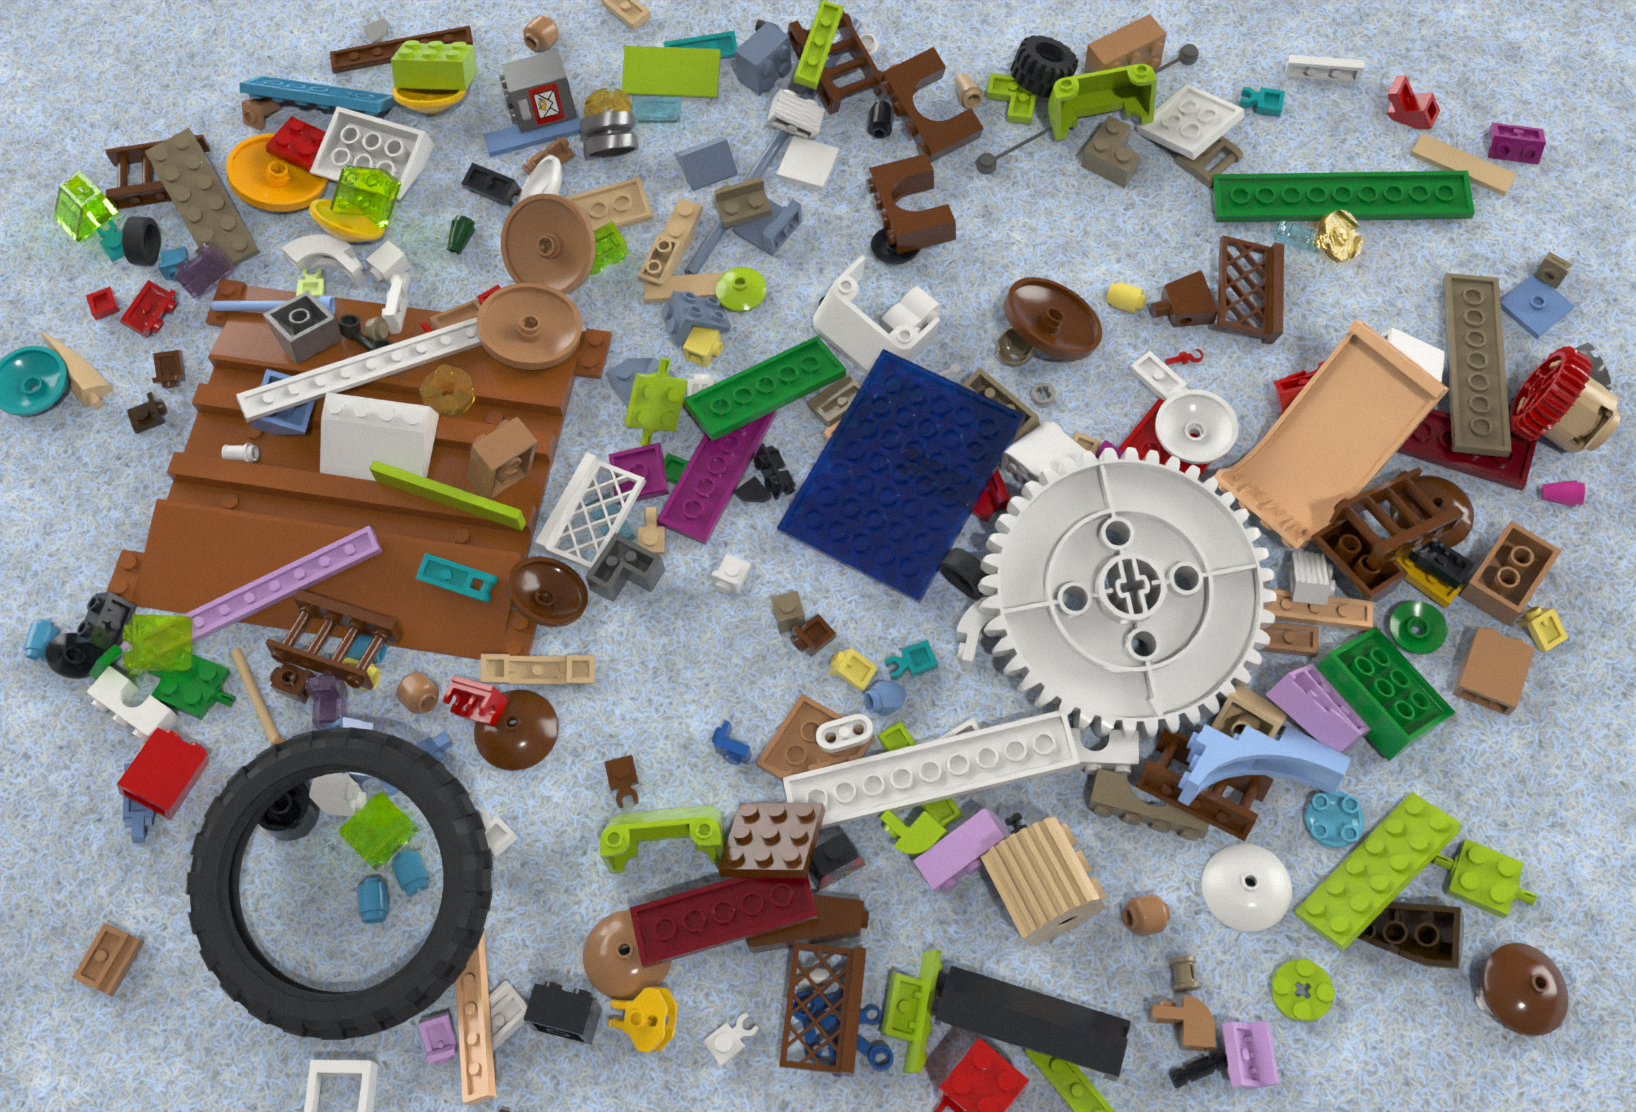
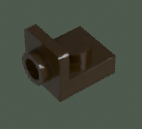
(147, 414)

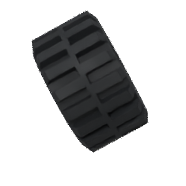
(1042, 63)

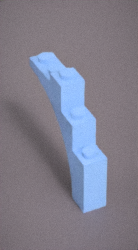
(1254, 753)

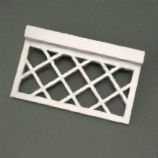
(569, 508)

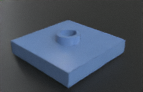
(1536, 306)

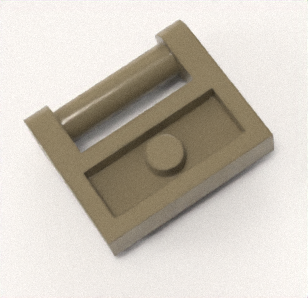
(1197, 166)

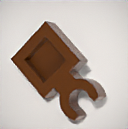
(621, 776)

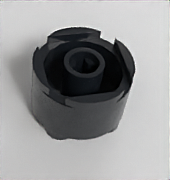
(297, 818)

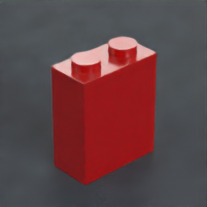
(163, 772)

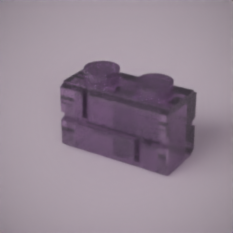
(204, 269)

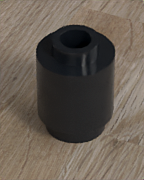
(881, 119)

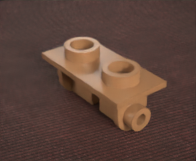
(558, 148)

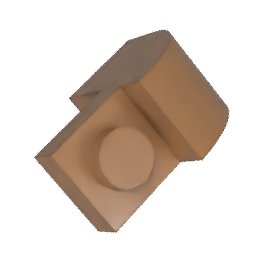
(1195, 1022)

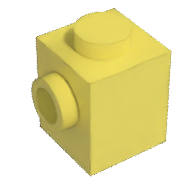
(702, 345)

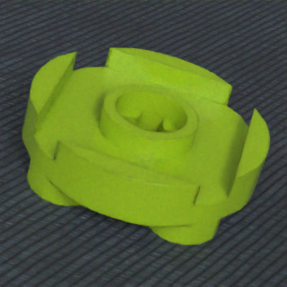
(1284, 989)

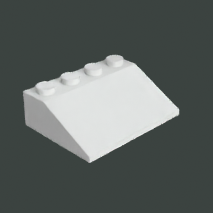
(372, 143)
(371, 430)

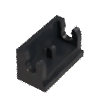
(491, 184)

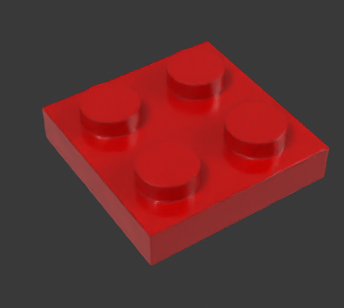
(296, 143)

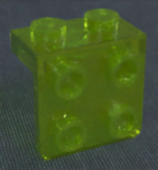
(366, 193)
(157, 644)
(378, 830)

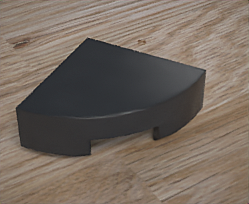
(753, 491)

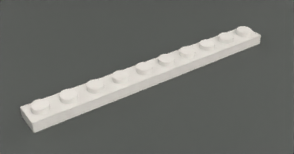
(358, 370)

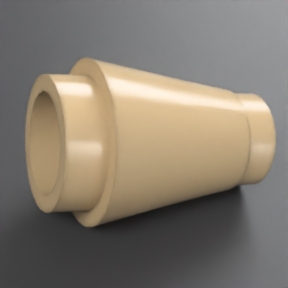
(969, 92)

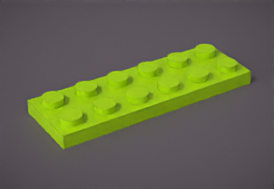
(1377, 871)

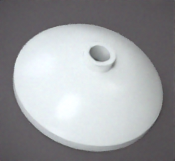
(543, 179)
(1199, 414)
(1235, 902)

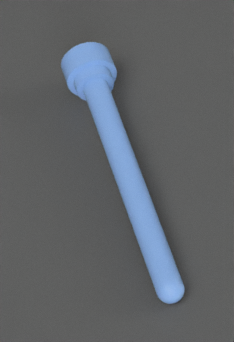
(326, 300)

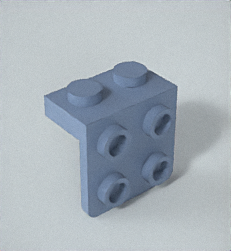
(688, 310)

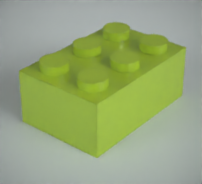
(434, 65)

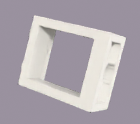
(342, 1068)

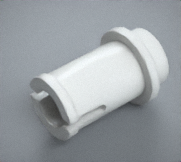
(245, 452)
(819, 977)

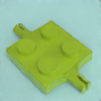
(655, 402)
(1484, 878)

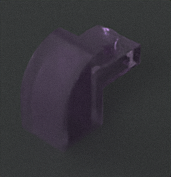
(328, 698)

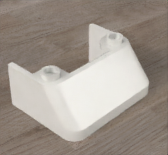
(856, 333)

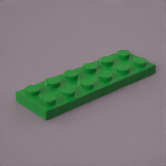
(764, 387)

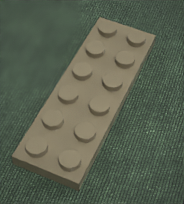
(200, 196)

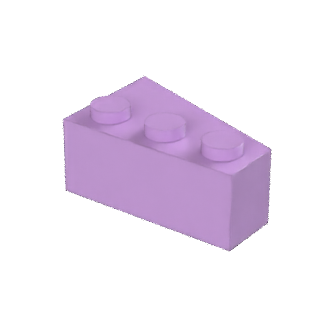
(1319, 708)
(961, 851)

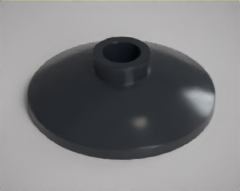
(887, 253)
(63, 650)

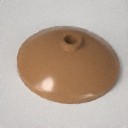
(617, 974)

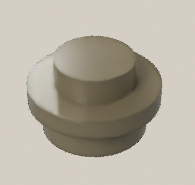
(376, 328)

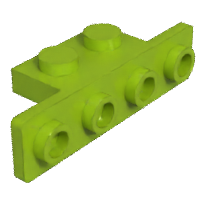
(909, 1010)

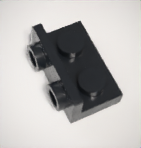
(1442, 562)
(105, 621)

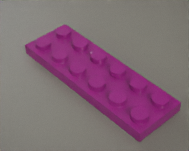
(711, 480)

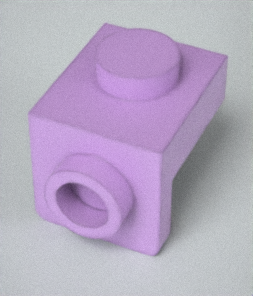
(439, 1038)

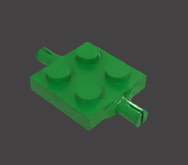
(193, 689)

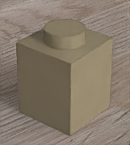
(788, 611)

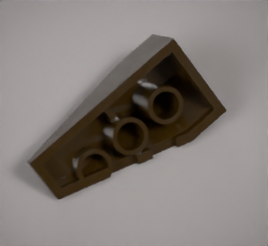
(1419, 933)

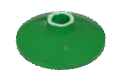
(1427, 619)

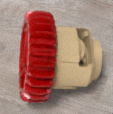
(1564, 404)

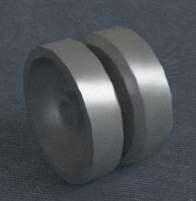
(609, 134)

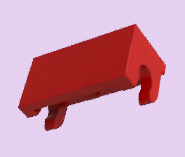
(475, 701)

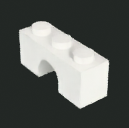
(114, 692)
(1118, 756)

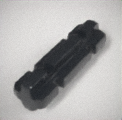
(1198, 1069)

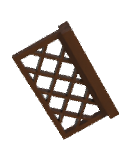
(1271, 294)
(849, 1015)

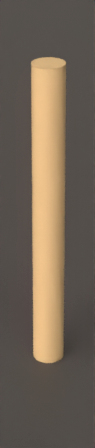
(255, 695)

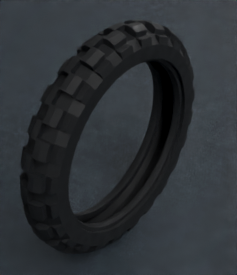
(217, 863)

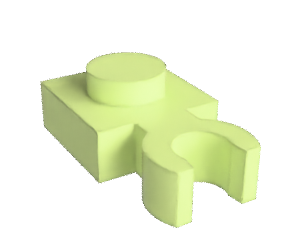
(312, 283)

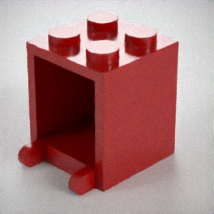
(981, 1083)

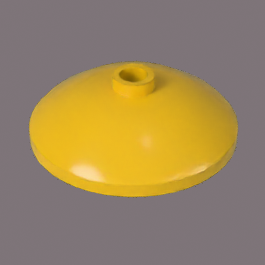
(427, 100)
(344, 226)

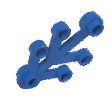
(832, 1025)

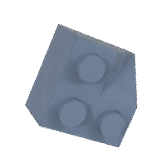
(623, 375)

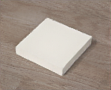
(808, 163)

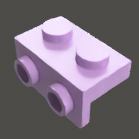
(1250, 1054)

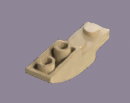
(672, 244)

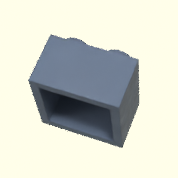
(763, 58)

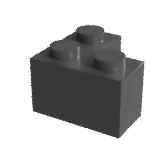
(621, 563)

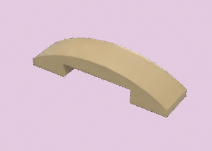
(537, 669)

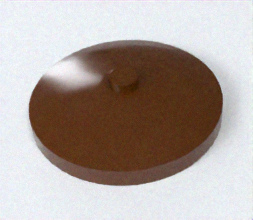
(1052, 318)

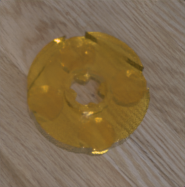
(602, 99)
(1339, 248)
(444, 378)

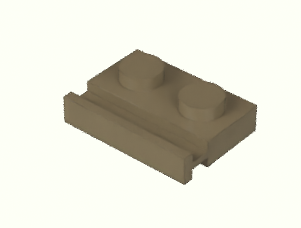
(834, 401)

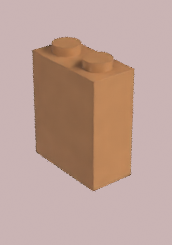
(1494, 670)

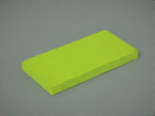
(671, 72)

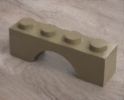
(1114, 797)

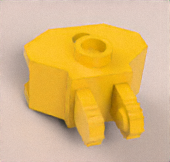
(646, 1018)

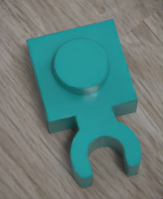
(1266, 101)
(112, 241)
(916, 659)

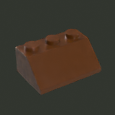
(1350, 552)

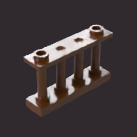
(828, 92)
(146, 192)
(1402, 540)
(335, 614)
(1208, 804)

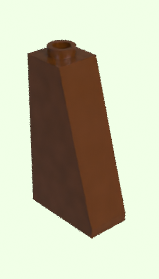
(837, 921)

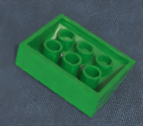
(1382, 692)

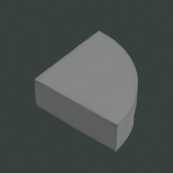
(377, 30)

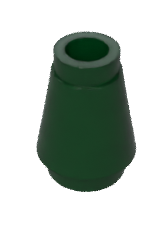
(460, 233)

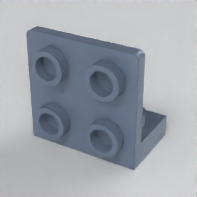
(772, 231)

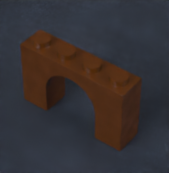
(931, 136)
(908, 228)

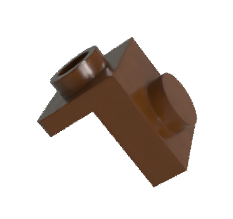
(169, 368)
(812, 635)

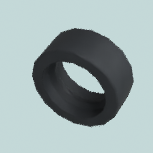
(141, 240)
(963, 572)

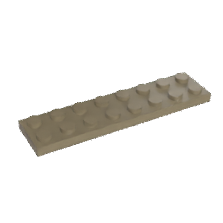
(1476, 365)

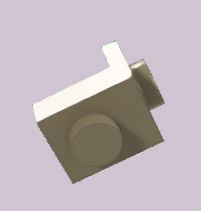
(1553, 270)

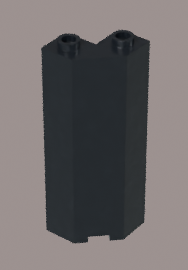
(1032, 1021)

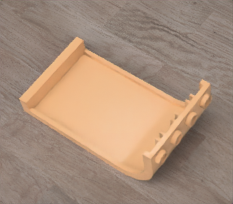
(1333, 436)

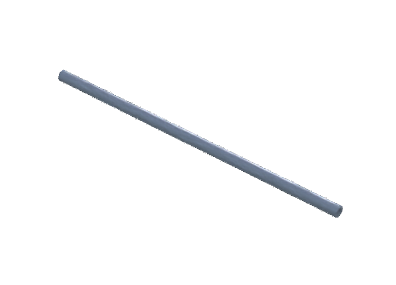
(757, 170)

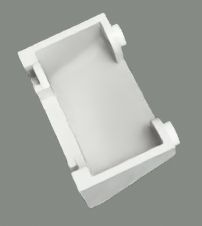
(1039, 450)

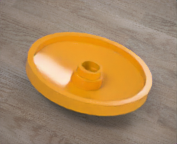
(269, 180)

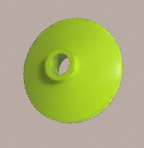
(741, 297)

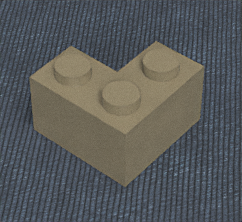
(1109, 156)

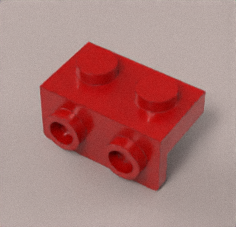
(148, 309)

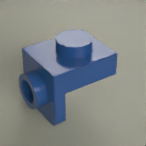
(733, 751)

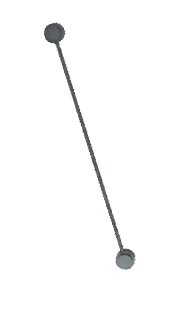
(987, 162)

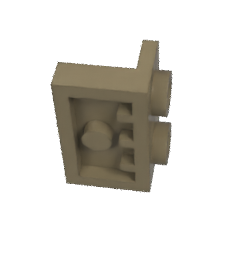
(742, 202)

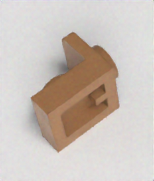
(255, 110)

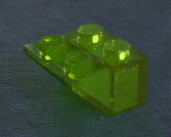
(81, 206)

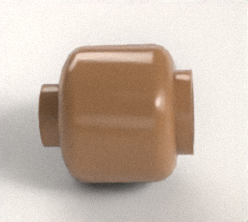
(540, 33)
(417, 693)
(1146, 915)

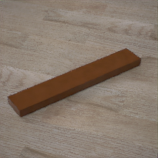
(382, 52)

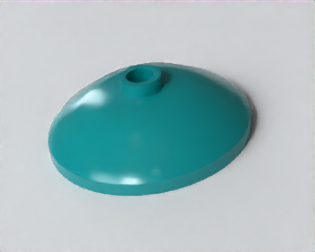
(22, 372)

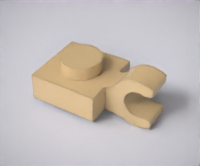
(652, 536)

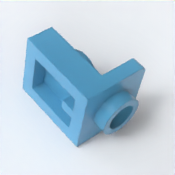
(171, 259)

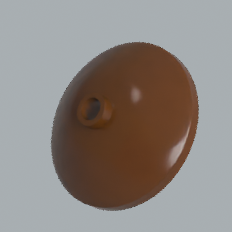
(1447, 496)
(550, 582)
(526, 742)
(1512, 993)

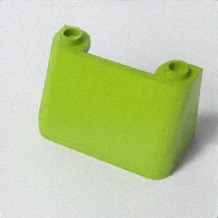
(1101, 92)
(625, 830)

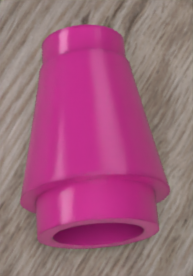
(1566, 493)

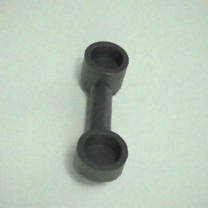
(350, 329)

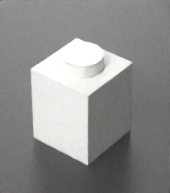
(386, 262)

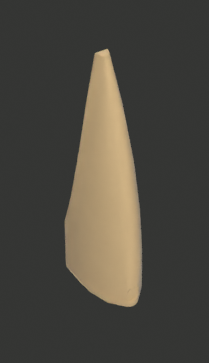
(83, 378)

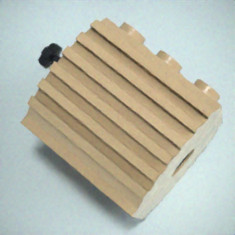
(1043, 879)

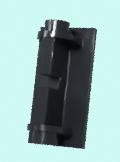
(769, 462)

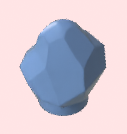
(885, 698)

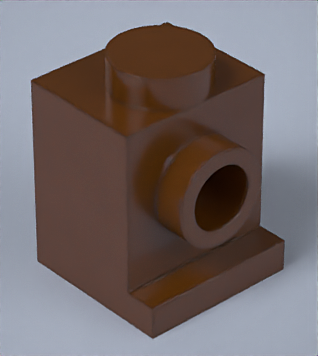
(296, 687)

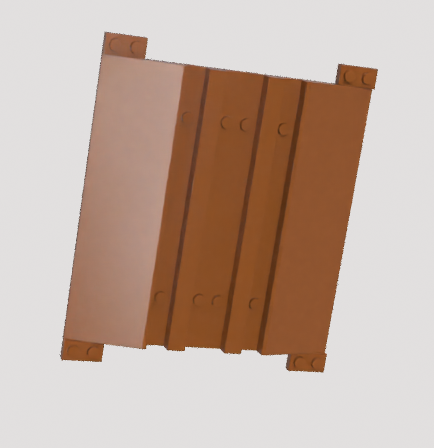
(246, 519)

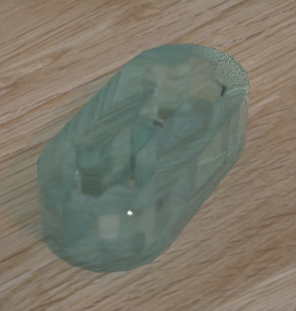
(1296, 236)

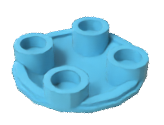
(1334, 819)

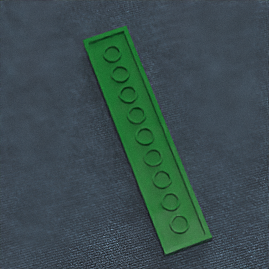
(1362, 194)

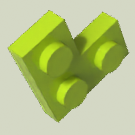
(1021, 101)

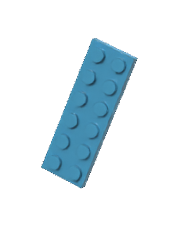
(324, 95)

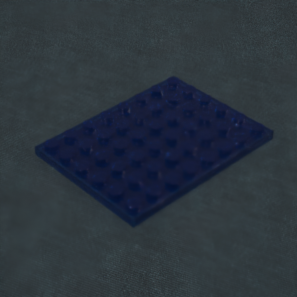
(901, 475)

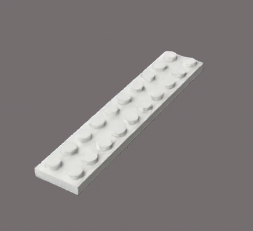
(938, 769)

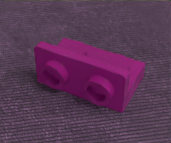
(1516, 143)

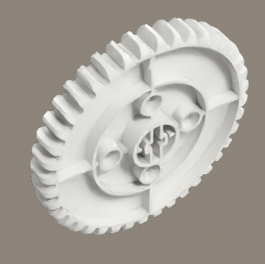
(1084, 658)

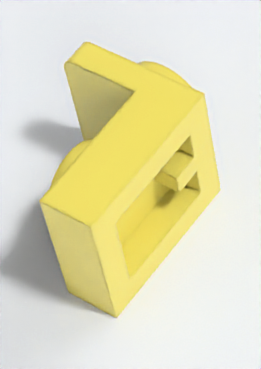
(1544, 627)
(852, 668)

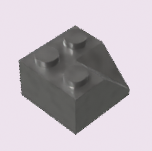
(303, 327)

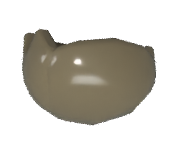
(1012, 343)

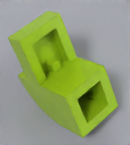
(918, 837)

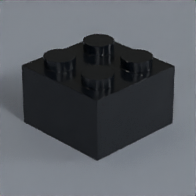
(563, 1012)

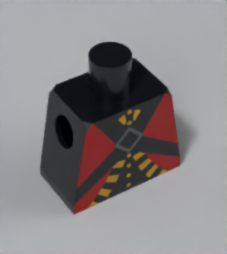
(834, 861)

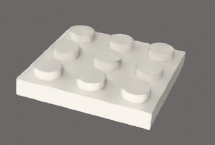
(1191, 121)

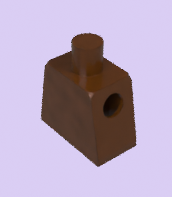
(1186, 302)

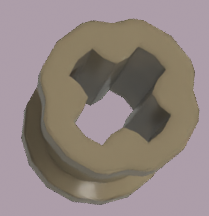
(1185, 974)

